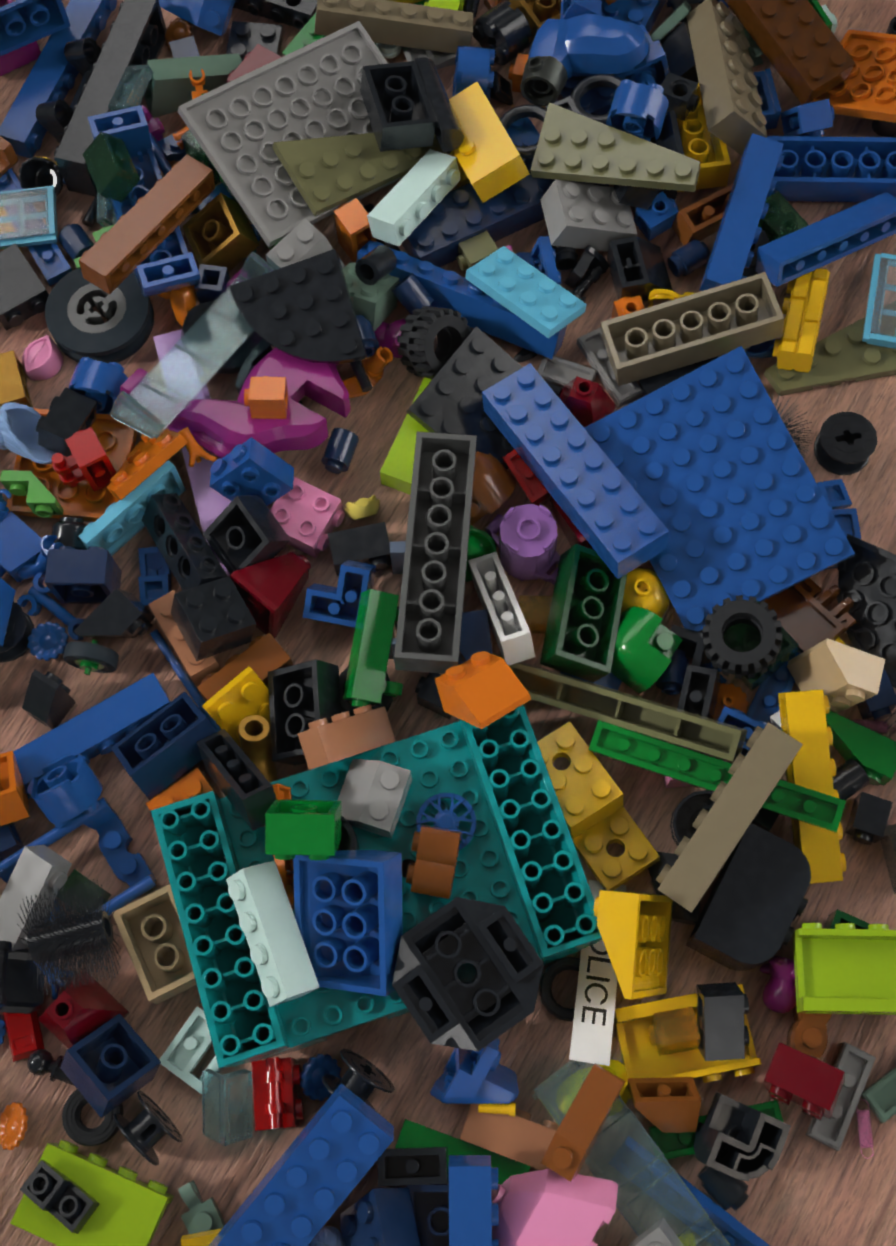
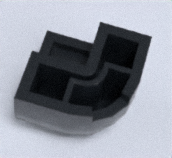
(739, 1139)

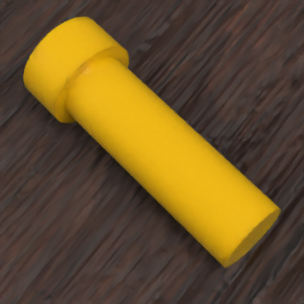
(508, 1109)

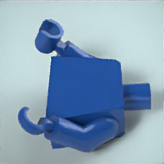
(21, 549)

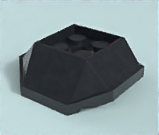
(473, 1011)

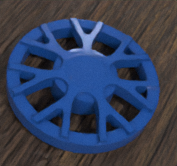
(447, 818)

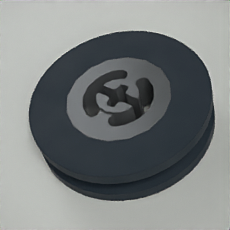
(82, 331)

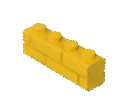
(802, 321)

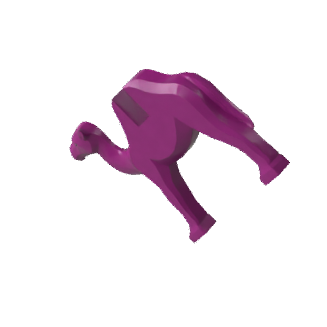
(226, 423)

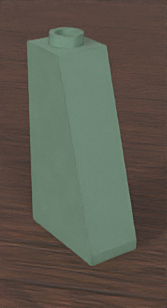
(171, 81)

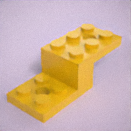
(595, 810)

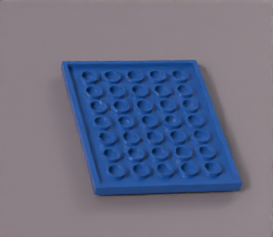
(725, 487)

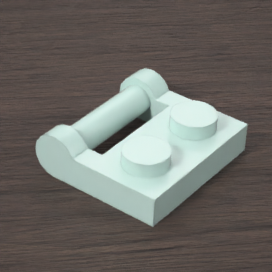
(188, 1050)

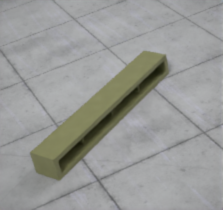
(631, 712)

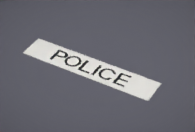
(594, 1001)

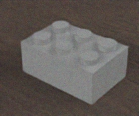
(585, 215)

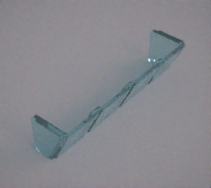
(189, 362)
(630, 1157)

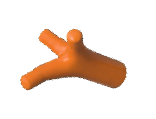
(194, 449)

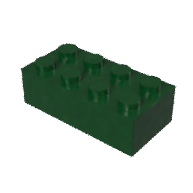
(583, 616)

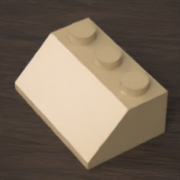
(840, 670)

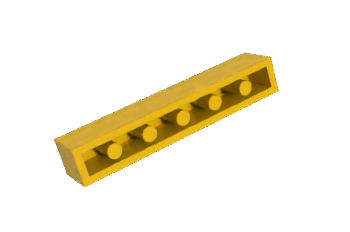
(805, 720)

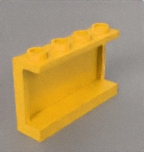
(644, 1060)

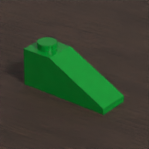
(865, 746)

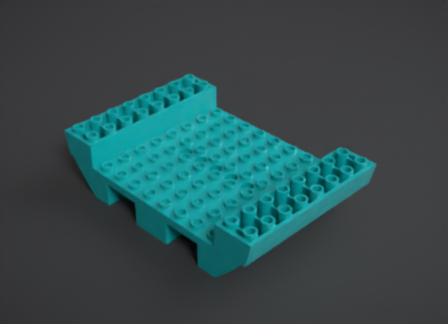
(515, 860)

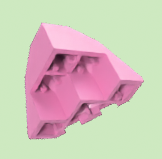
(552, 1211)

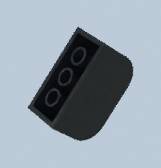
(753, 902)

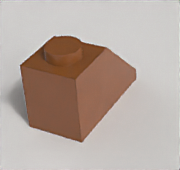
(667, 1102)

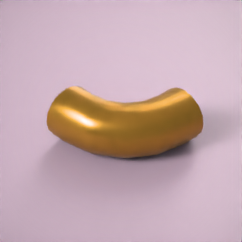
(256, 744)

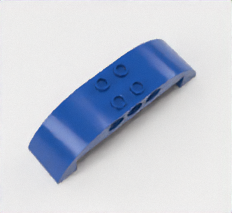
(170, 263)

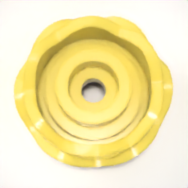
(362, 508)

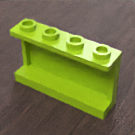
(845, 969)
(127, 1206)

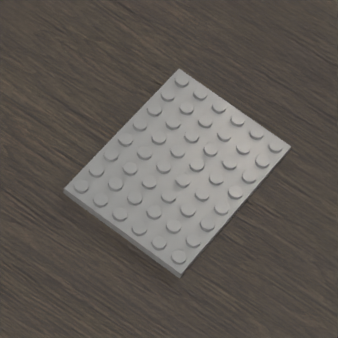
(287, 100)

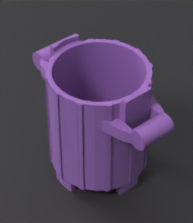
(527, 542)

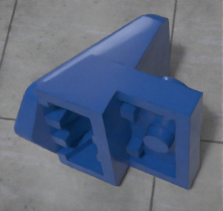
(476, 1078)

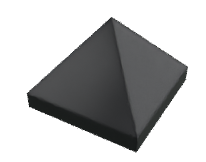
(501, 90)

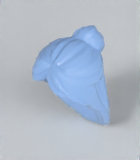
(19, 432)

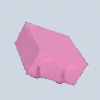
(308, 516)

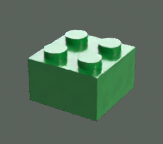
(303, 828)

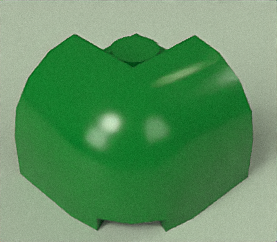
(642, 648)

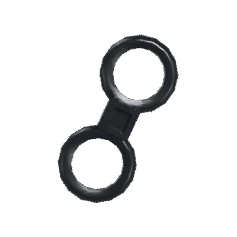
(571, 103)

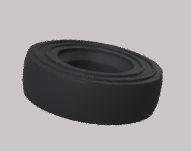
(78, 1131)

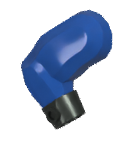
(579, 48)

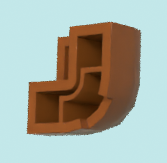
(490, 486)

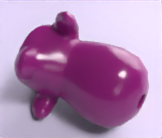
(780, 990)

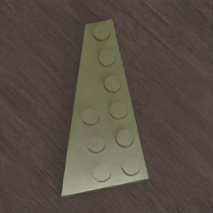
(593, 152)
(343, 167)
(835, 361)

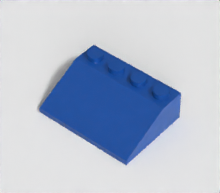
(351, 918)

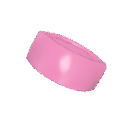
(42, 359)

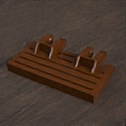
(807, 617)

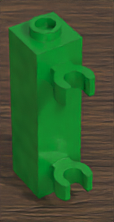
(371, 650)

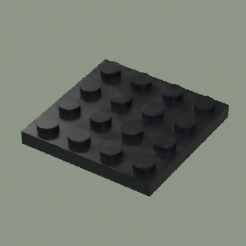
(454, 396)

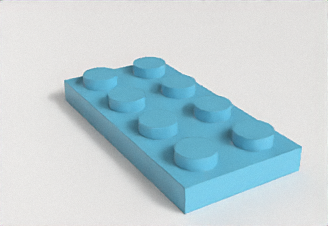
(525, 291)
(124, 518)

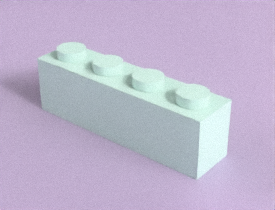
(414, 197)
(272, 933)

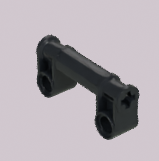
(57, 114)

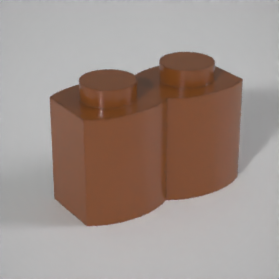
(434, 862)
(809, 1033)

